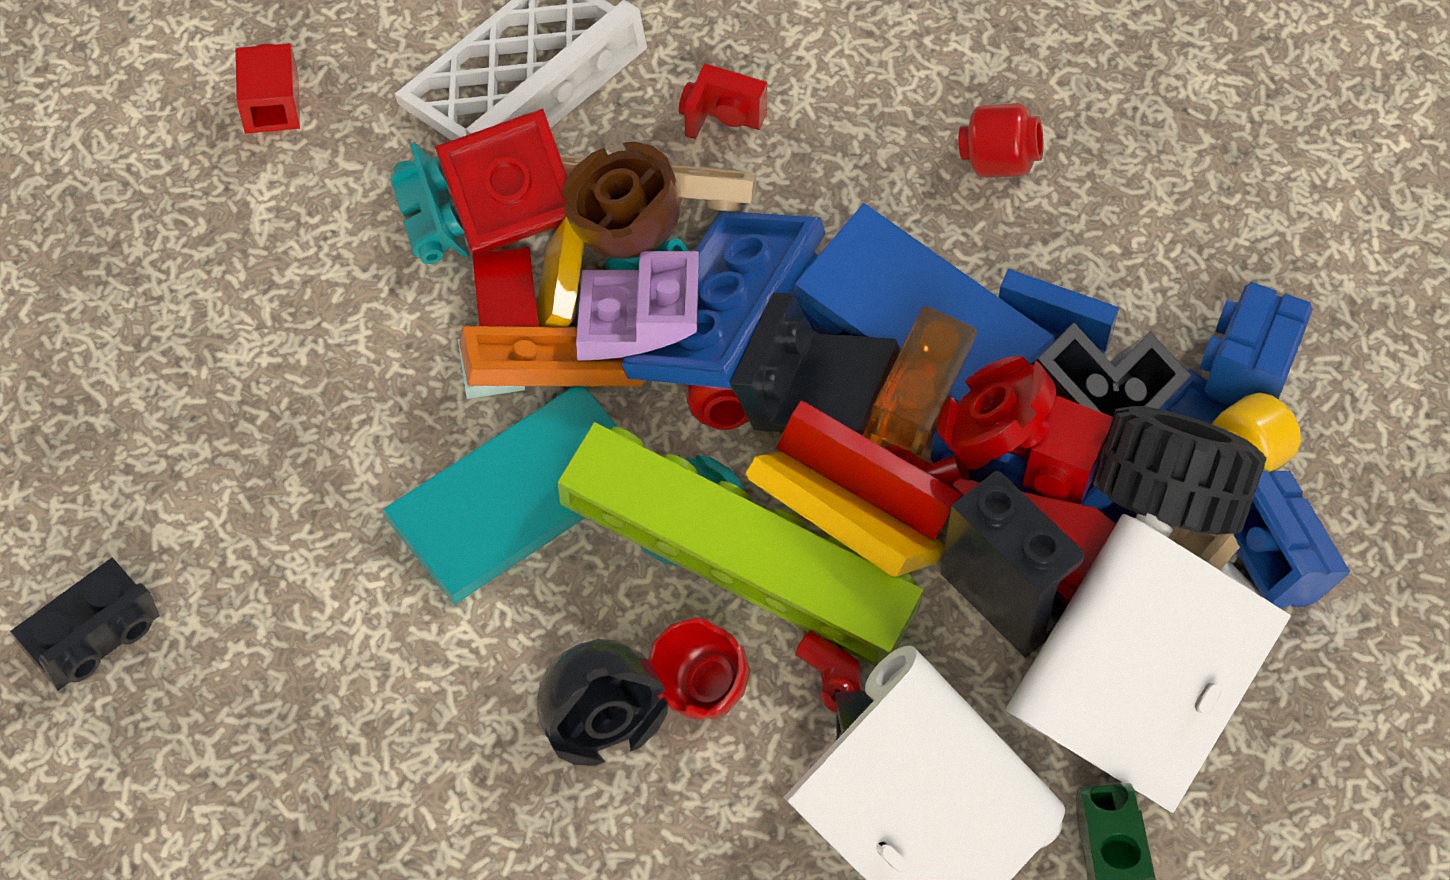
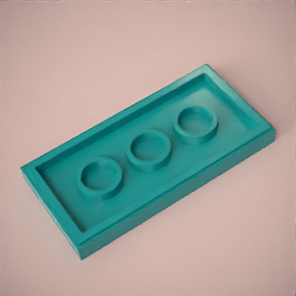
(498, 498)

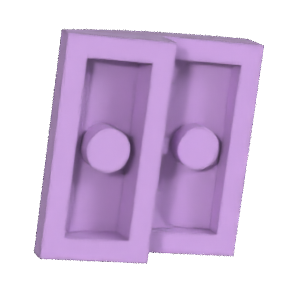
(640, 308)

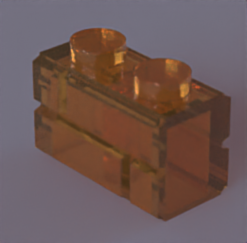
(921, 380)

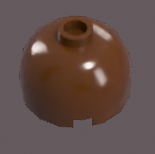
(623, 200)

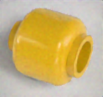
(1266, 425)

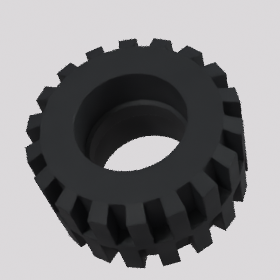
(1179, 470)

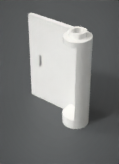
(1136, 656)
(927, 784)

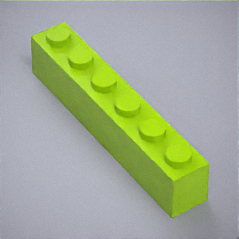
(738, 543)

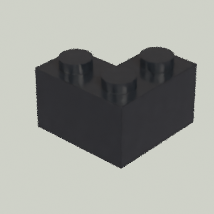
(1135, 377)

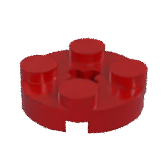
(999, 412)

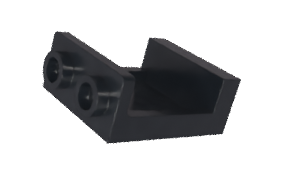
(1008, 561)

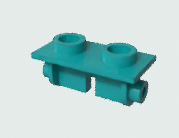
(424, 187)

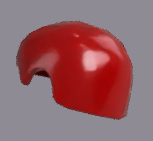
(700, 668)

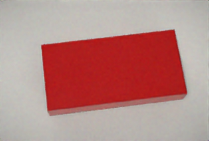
(505, 288)

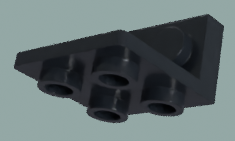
(795, 365)

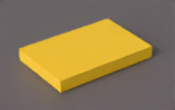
(844, 515)

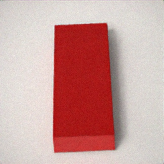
(867, 470)

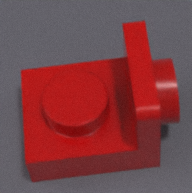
(726, 95)

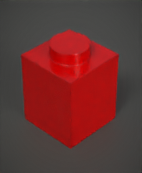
(267, 88)
(1069, 453)

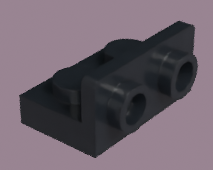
(86, 624)

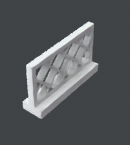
(555, 85)

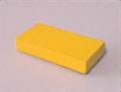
(560, 277)

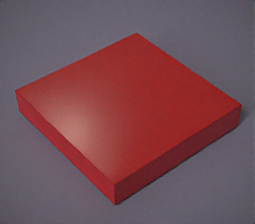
(505, 181)

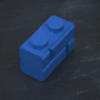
(1257, 344)
(1288, 545)

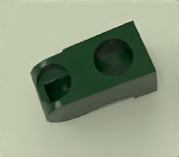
(1113, 833)

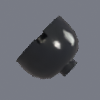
(599, 698)

